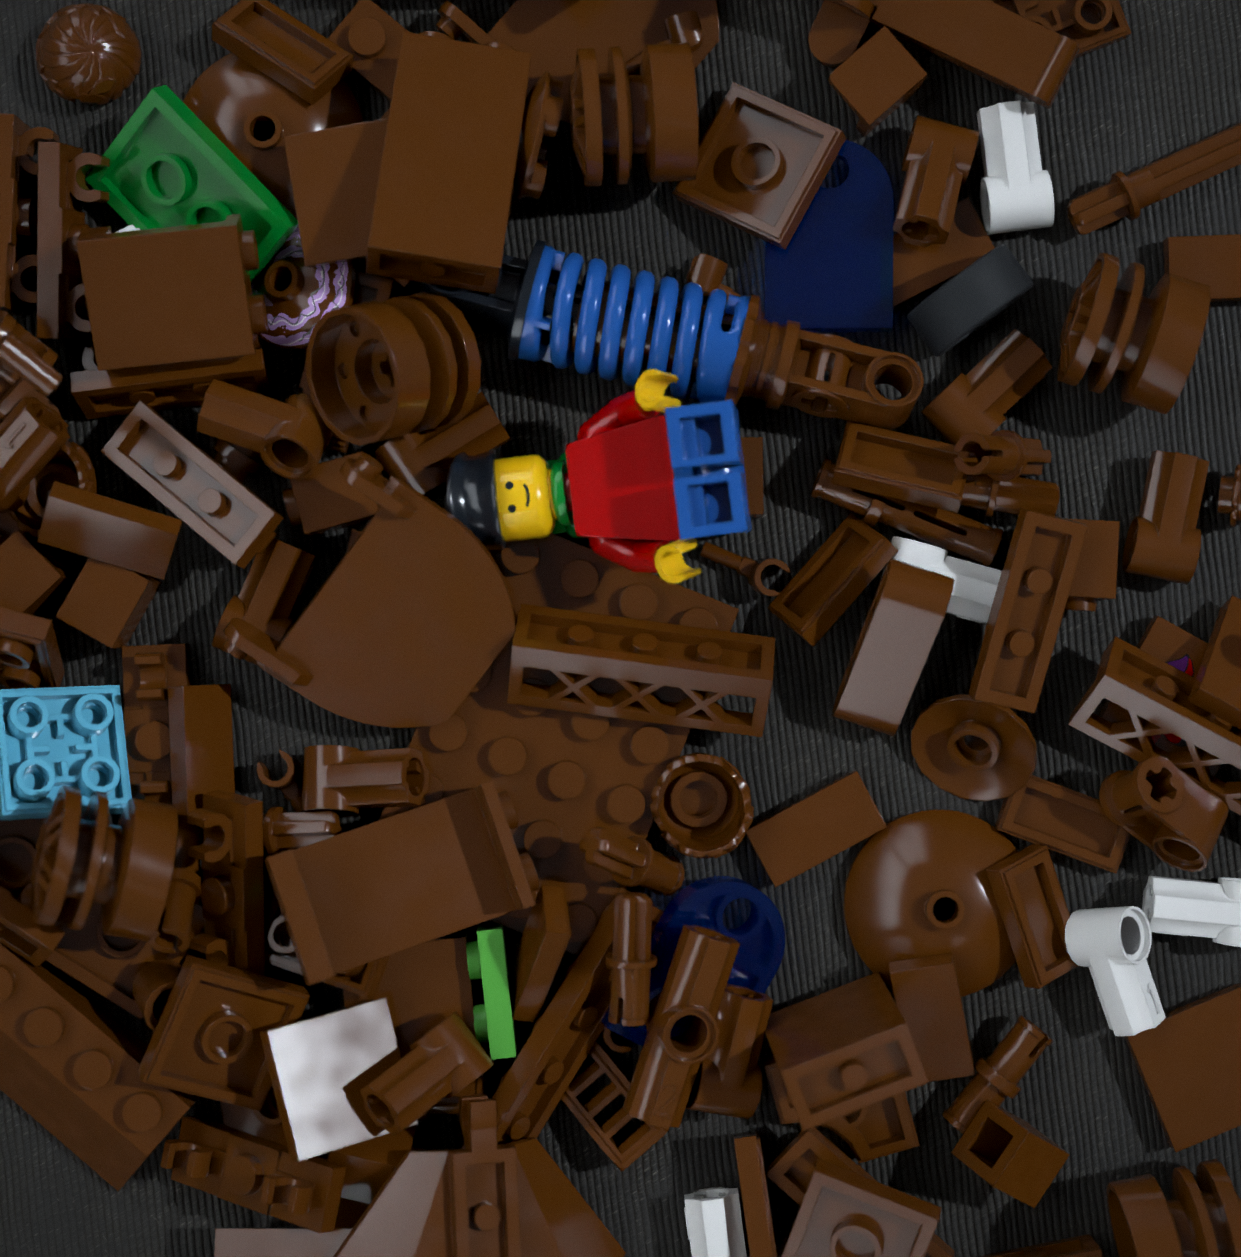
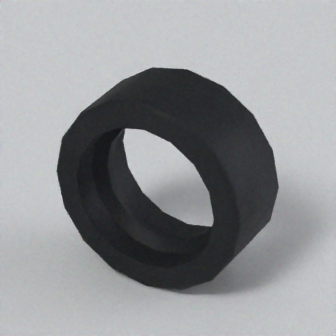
(970, 300)

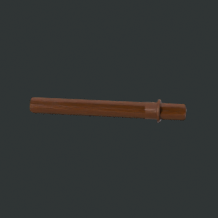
(1155, 182)

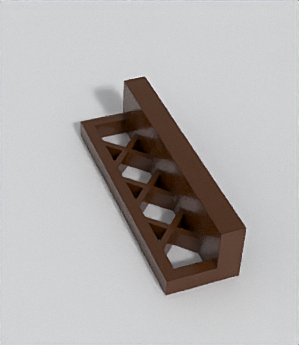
(642, 659)
(1159, 705)

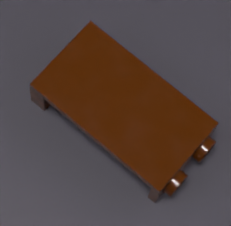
(448, 162)
(402, 881)

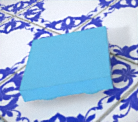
(60, 740)

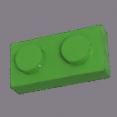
(493, 1019)

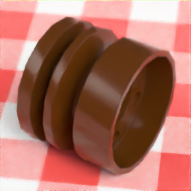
(636, 114)
(1142, 336)
(392, 367)
(103, 863)
(1196, 1222)

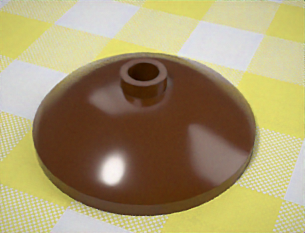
(236, 97)
(904, 874)

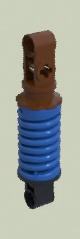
(706, 346)

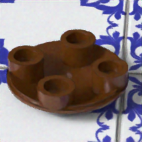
(540, 118)

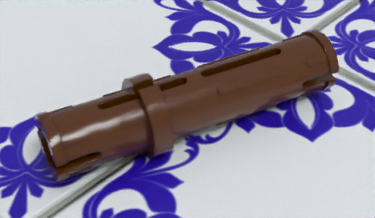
(927, 523)

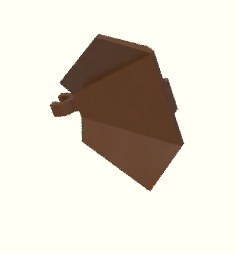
(479, 1202)

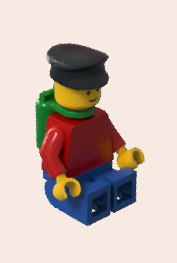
(626, 484)

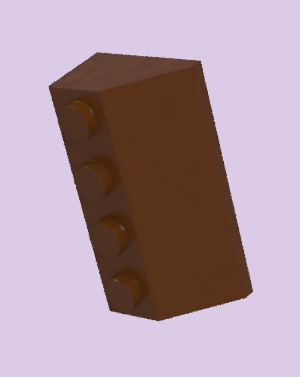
(79, 1070)

